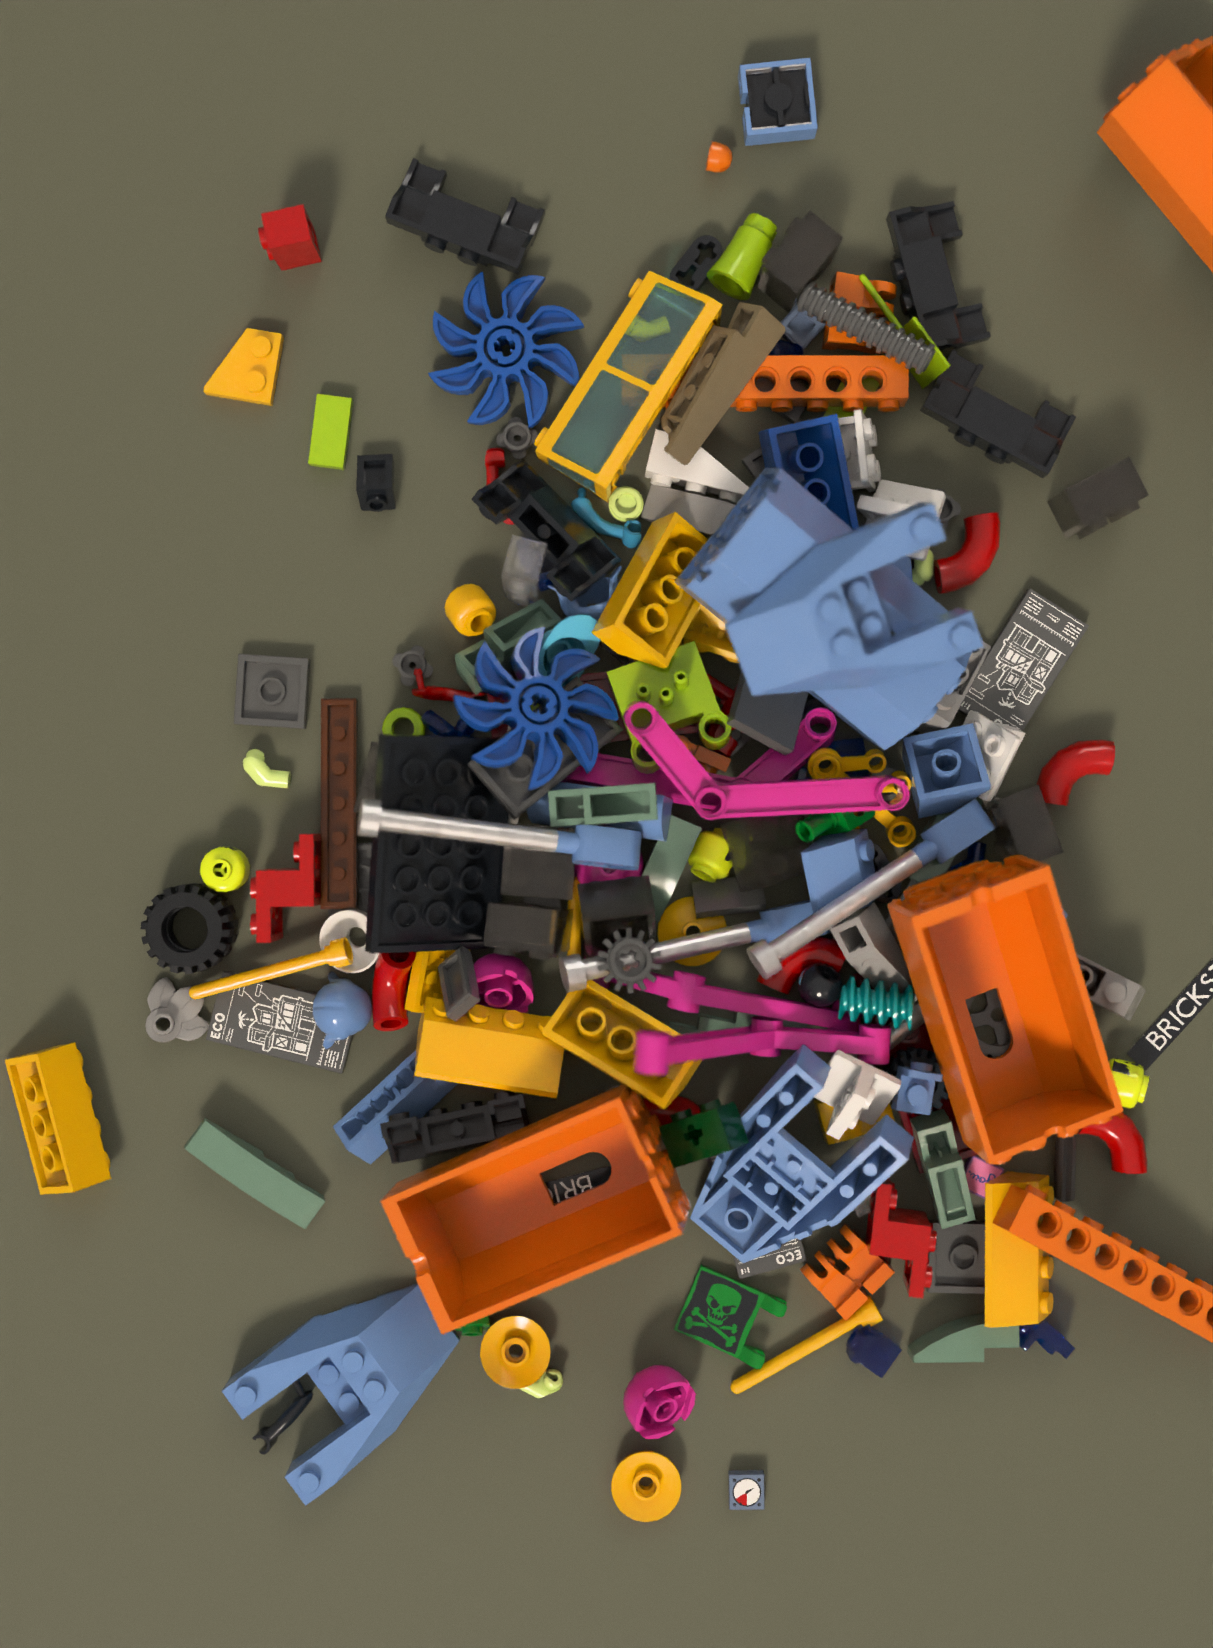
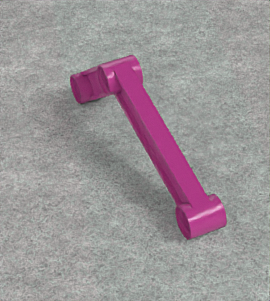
(771, 766)
(758, 798)
(688, 992)
(763, 1038)

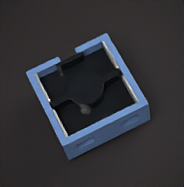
(777, 101)

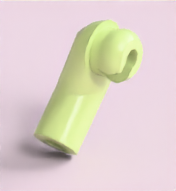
(923, 570)
(261, 773)
(548, 1383)

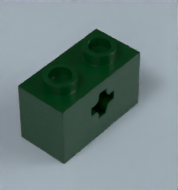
(703, 1134)

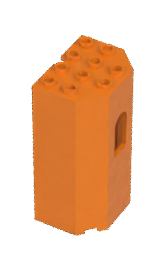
(1167, 139)
(1008, 933)
(494, 1236)

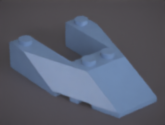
(826, 622)
(778, 1186)
(368, 1365)

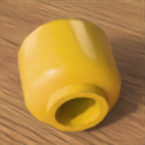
(470, 610)

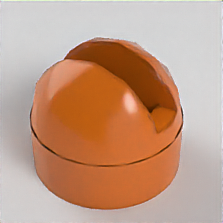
(718, 158)

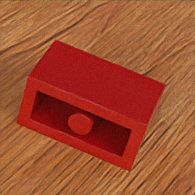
(289, 237)

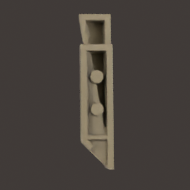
(718, 377)

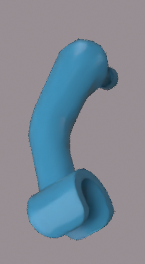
(628, 533)

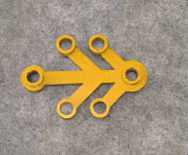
(840, 765)

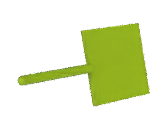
(938, 363)

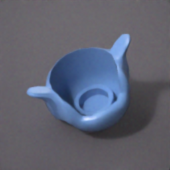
(598, 593)
(341, 1009)

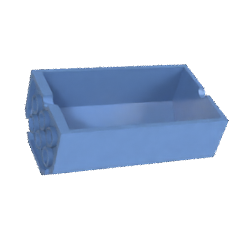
(773, 532)

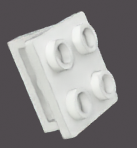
(858, 439)
(895, 496)
(998, 748)
(855, 1092)

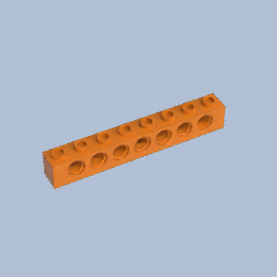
(817, 371)
(1020, 1217)

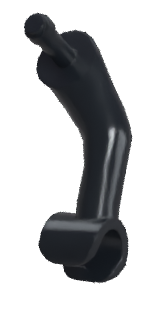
(298, 1405)

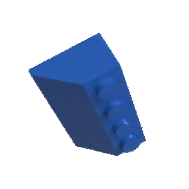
(815, 459)

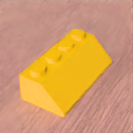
(647, 607)
(603, 1033)
(488, 1049)
(58, 1119)
(1014, 1269)

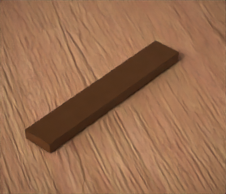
(338, 801)

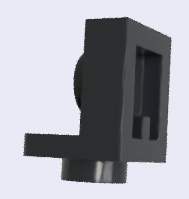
(375, 482)

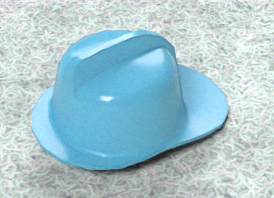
(569, 633)

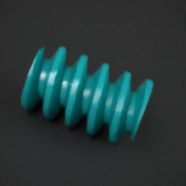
(877, 1002)

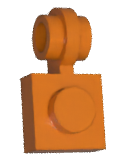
(709, 760)

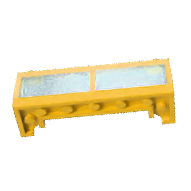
(628, 383)

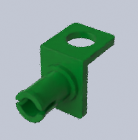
(830, 823)

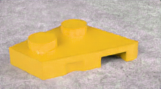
(249, 369)

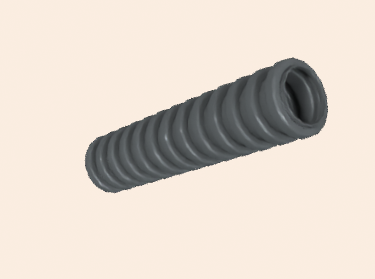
(865, 327)

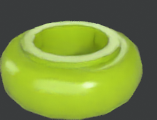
(407, 713)

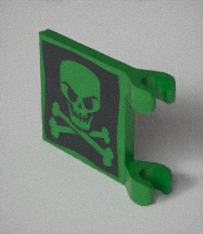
(722, 1313)

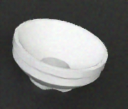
(339, 926)

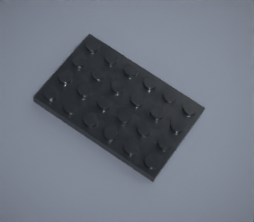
(424, 887)

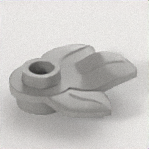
(178, 1009)

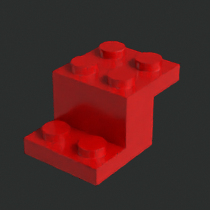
(286, 888)
(901, 1235)

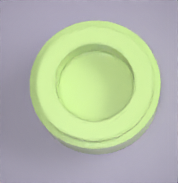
(625, 504)

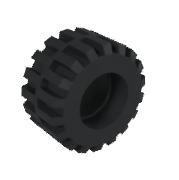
(162, 938)

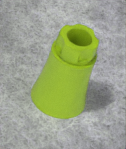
(741, 261)

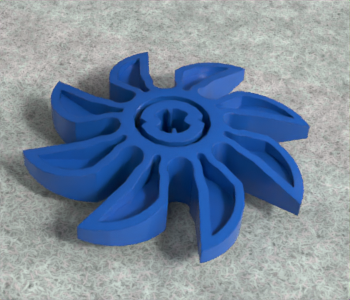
(488, 349)
(537, 726)

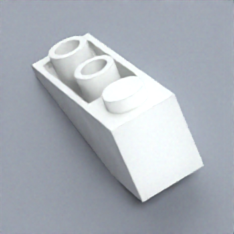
(698, 476)

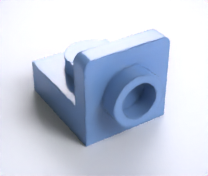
(916, 1088)

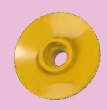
(678, 918)
(510, 1370)
(650, 1501)

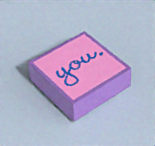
(980, 1172)

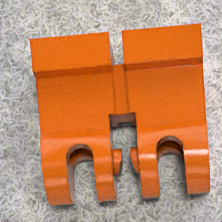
(852, 289)
(844, 1286)

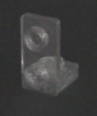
(523, 570)

